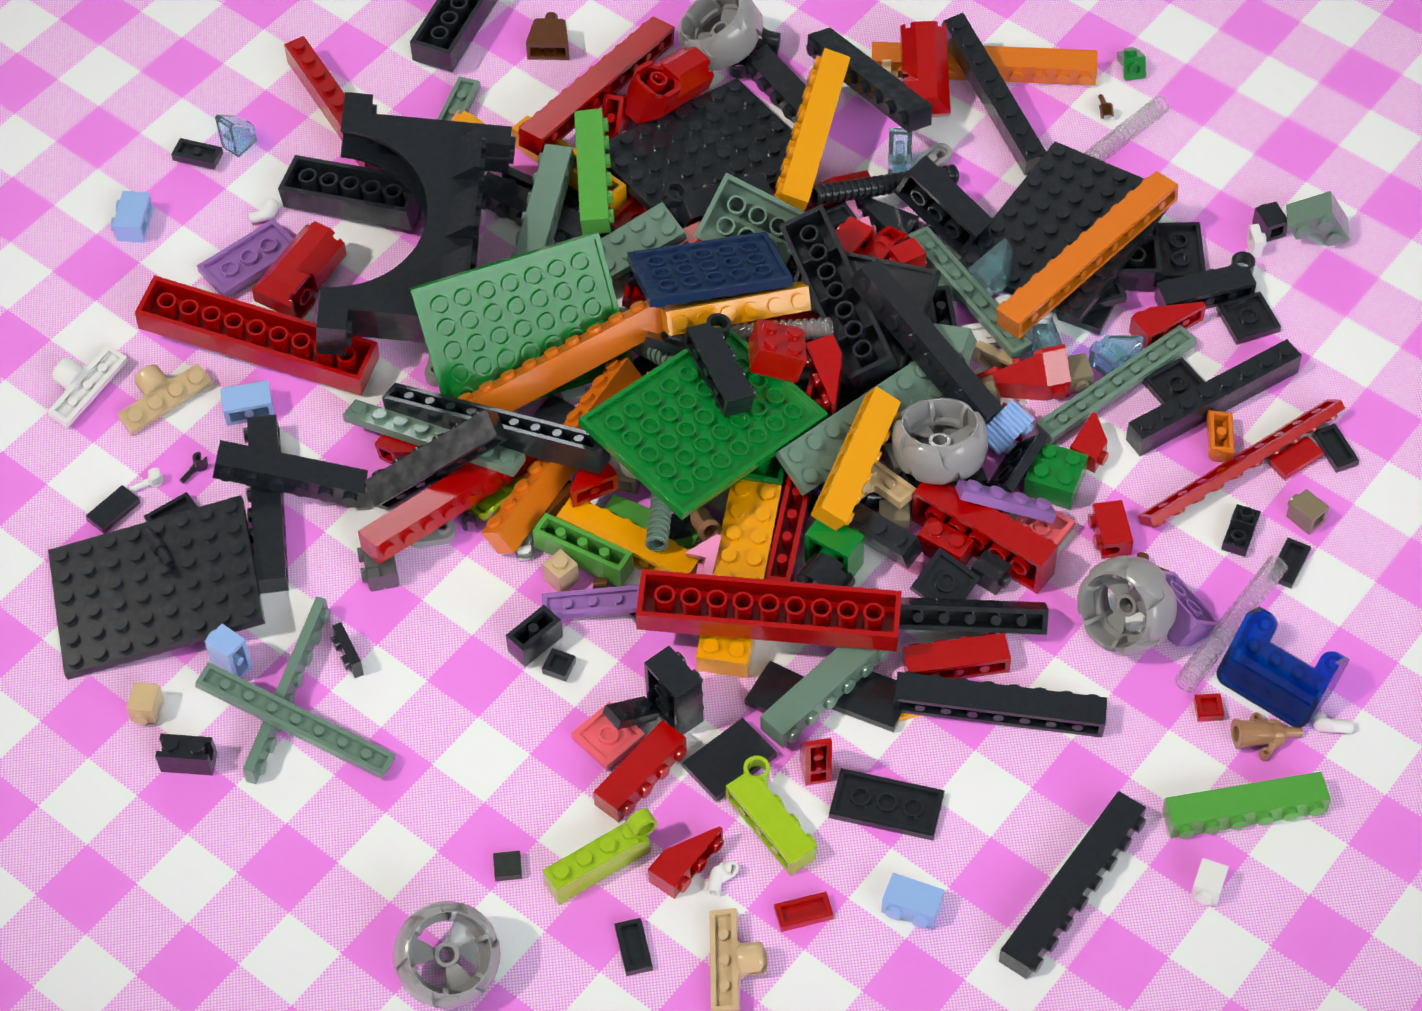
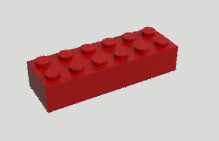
(1028, 553)

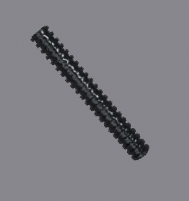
(866, 187)

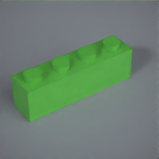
(586, 549)

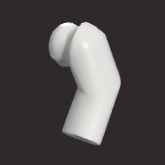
(266, 213)
(1326, 724)
(721, 874)

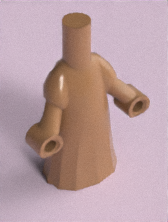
(705, 524)
(1261, 732)

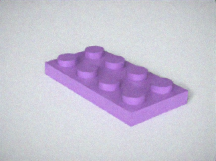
(245, 259)

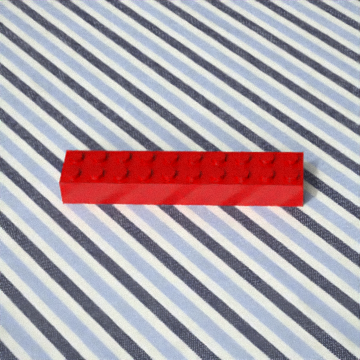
(252, 334)
(768, 610)

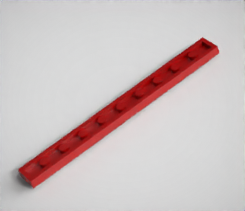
(1234, 467)

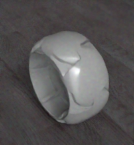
(721, 30)
(955, 441)
(1150, 597)
(460, 986)

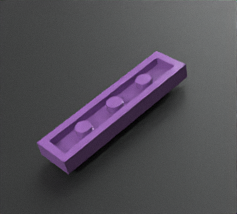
(1006, 501)
(592, 601)

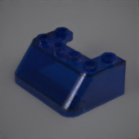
(1274, 676)

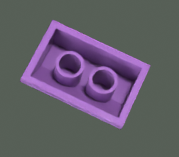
(1192, 618)

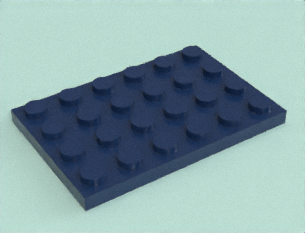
(709, 269)

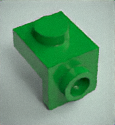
(1133, 63)

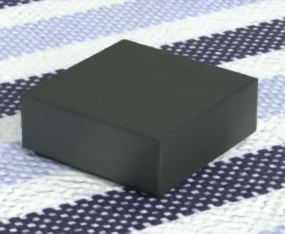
(507, 865)

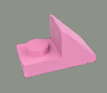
(707, 552)

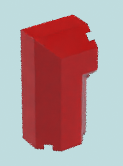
(926, 63)
(667, 84)
(300, 271)

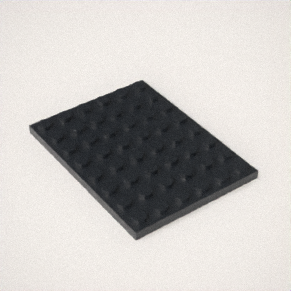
(699, 144)
(1049, 212)
(126, 605)

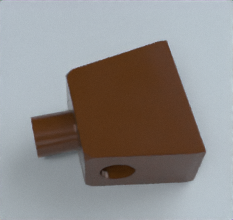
(548, 39)

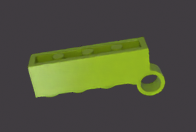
(769, 818)
(600, 857)

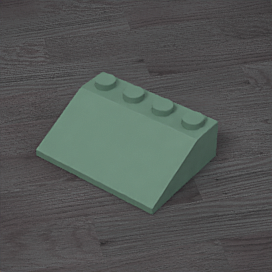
(746, 210)

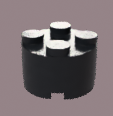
(825, 570)

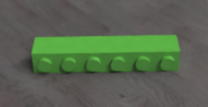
(592, 171)
(1246, 805)

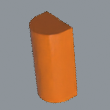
(1220, 435)

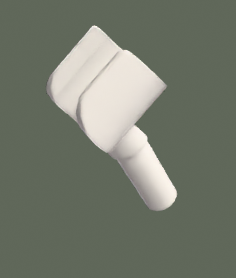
(154, 479)
(525, 551)

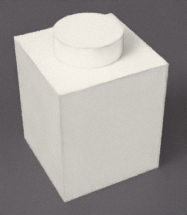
(1209, 882)

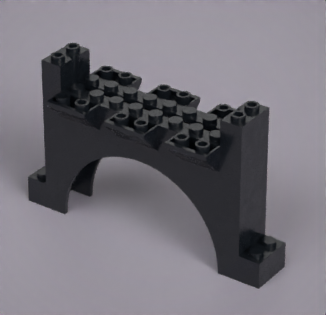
(445, 173)

